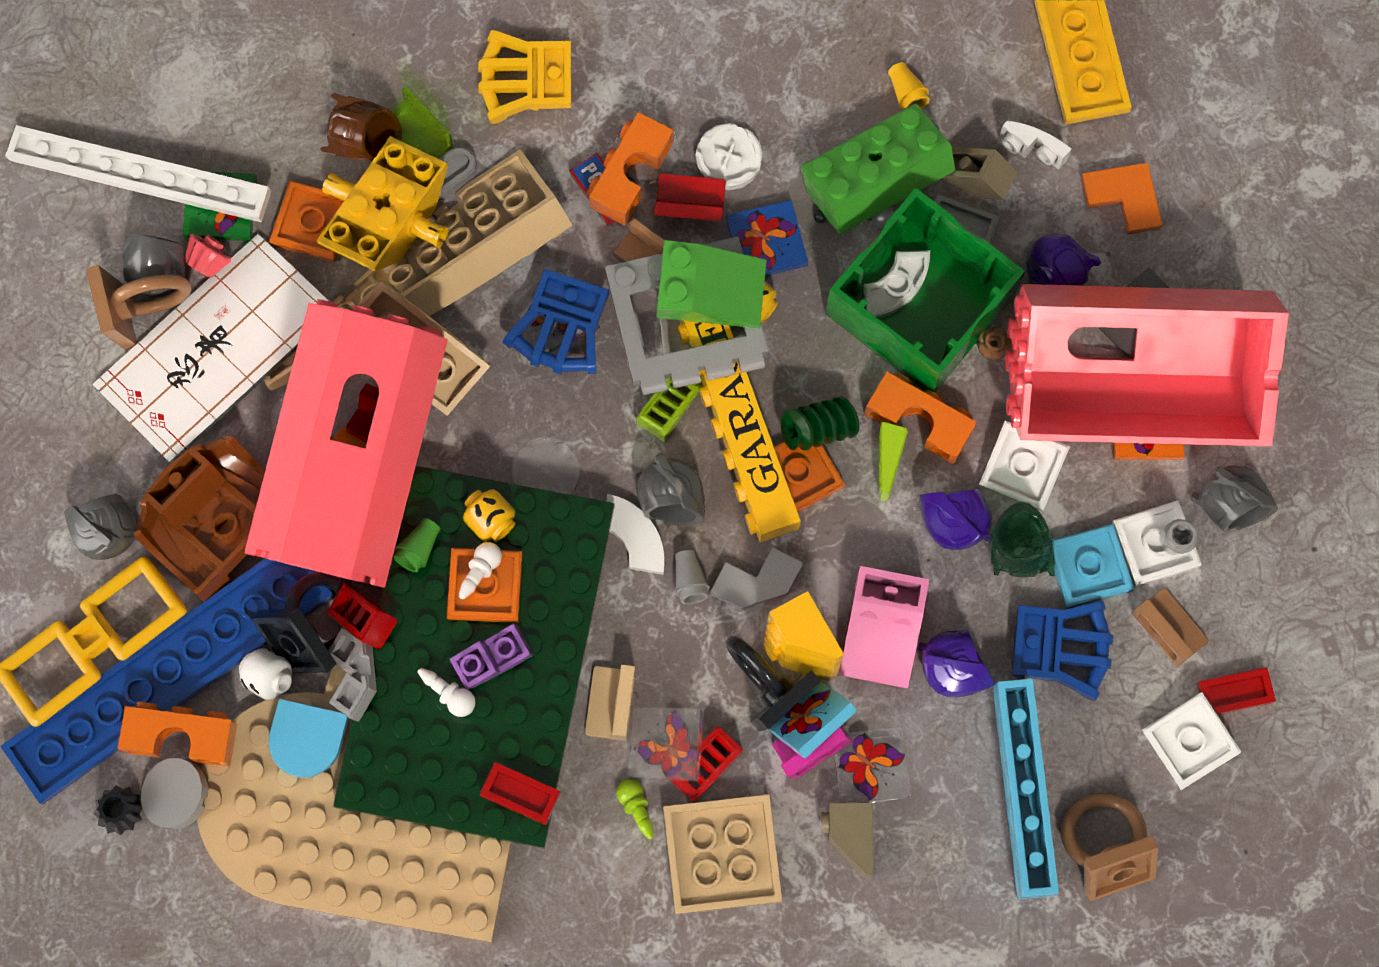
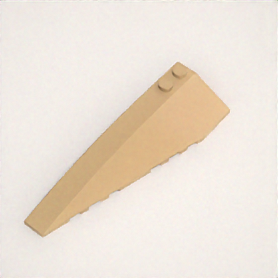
(493, 226)

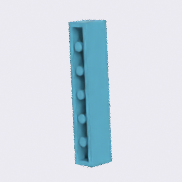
(1025, 789)

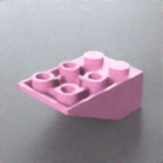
(883, 627)

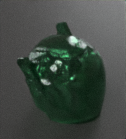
(1035, 550)

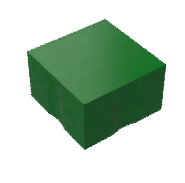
(958, 300)

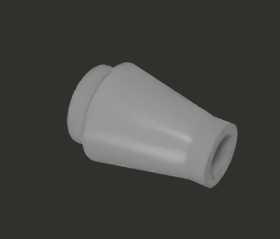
(1184, 532)
(690, 579)

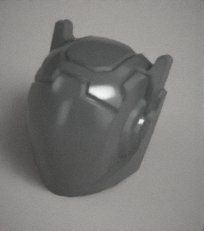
(152, 256)
(671, 492)
(1235, 498)
(102, 527)

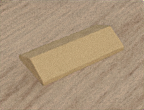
(460, 364)

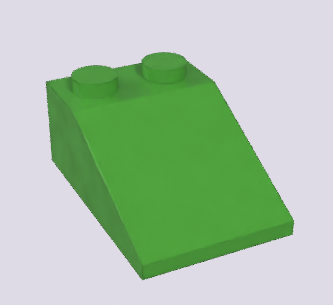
(710, 285)

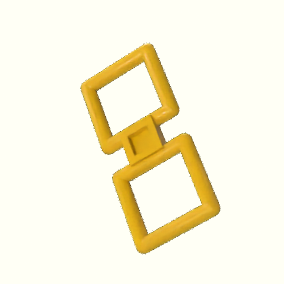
(89, 640)

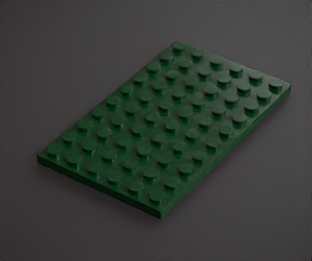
(408, 750)

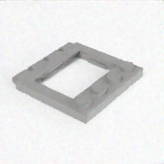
(683, 365)

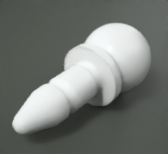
(486, 558)
(458, 700)

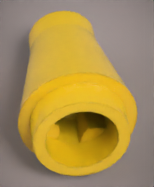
(908, 87)

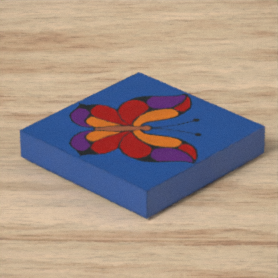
(770, 235)

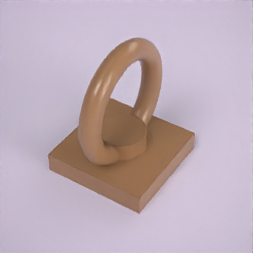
(115, 302)
(1117, 865)

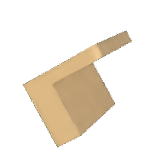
(610, 702)

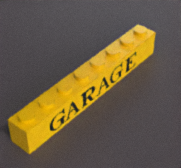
(746, 441)

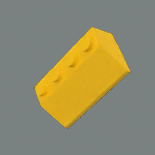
(802, 639)

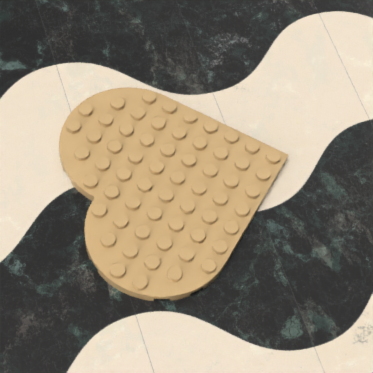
(298, 851)

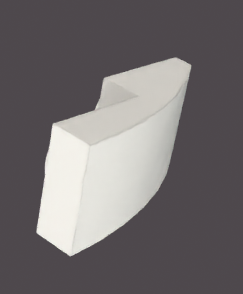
(1023, 138)

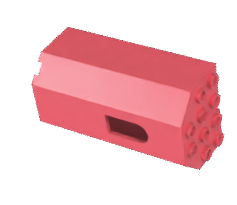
(1196, 375)
(333, 501)

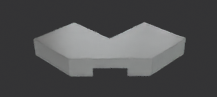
(746, 590)
(360, 681)

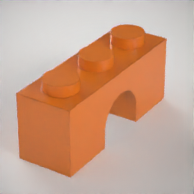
(642, 143)
(898, 398)
(146, 729)

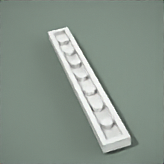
(138, 173)

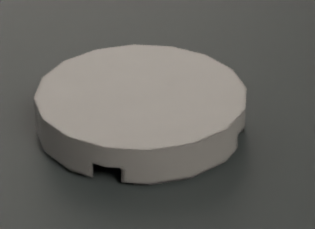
(174, 793)

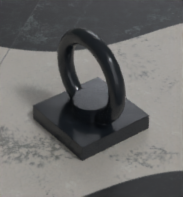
(290, 632)
(778, 692)

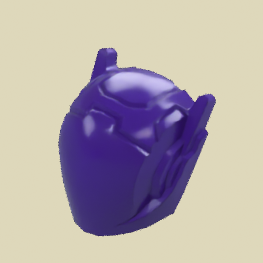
(1059, 261)
(957, 518)
(954, 665)

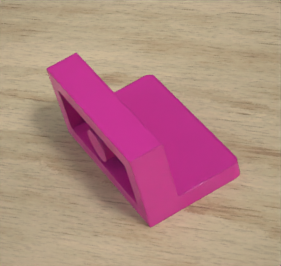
(796, 765)

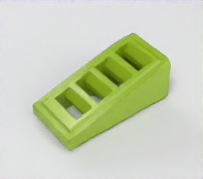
(654, 427)
(890, 450)

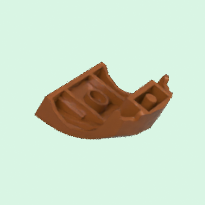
(202, 513)

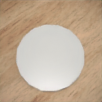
(729, 155)

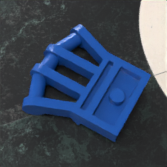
(566, 302)
(1039, 643)

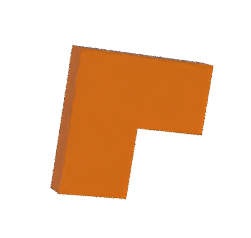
(1131, 188)

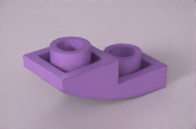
(491, 657)

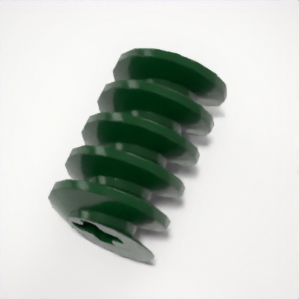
(819, 423)

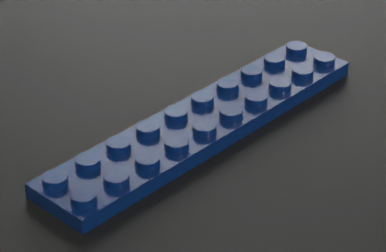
(162, 672)

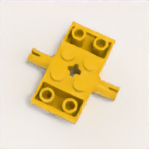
(386, 207)

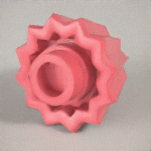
(206, 255)

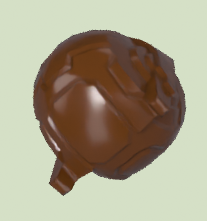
(359, 128)

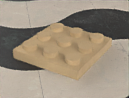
(722, 854)

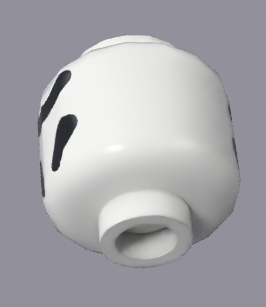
(265, 673)

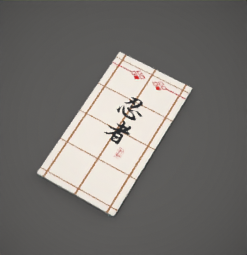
(211, 349)

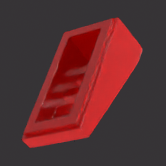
(363, 618)
(730, 745)

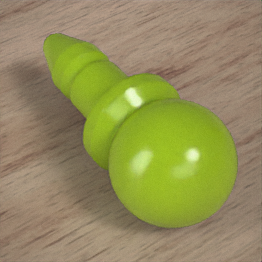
(630, 794)

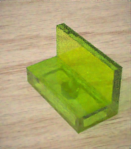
(421, 127)

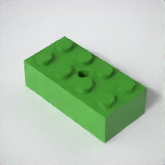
(878, 168)

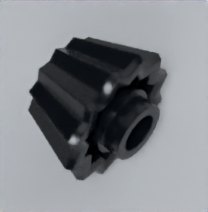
(118, 810)

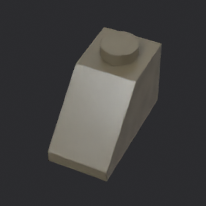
(981, 173)
(851, 834)

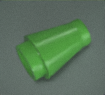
(416, 547)

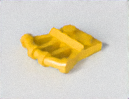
(547, 75)

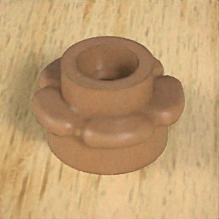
(990, 351)

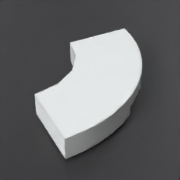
(899, 285)
(638, 536)

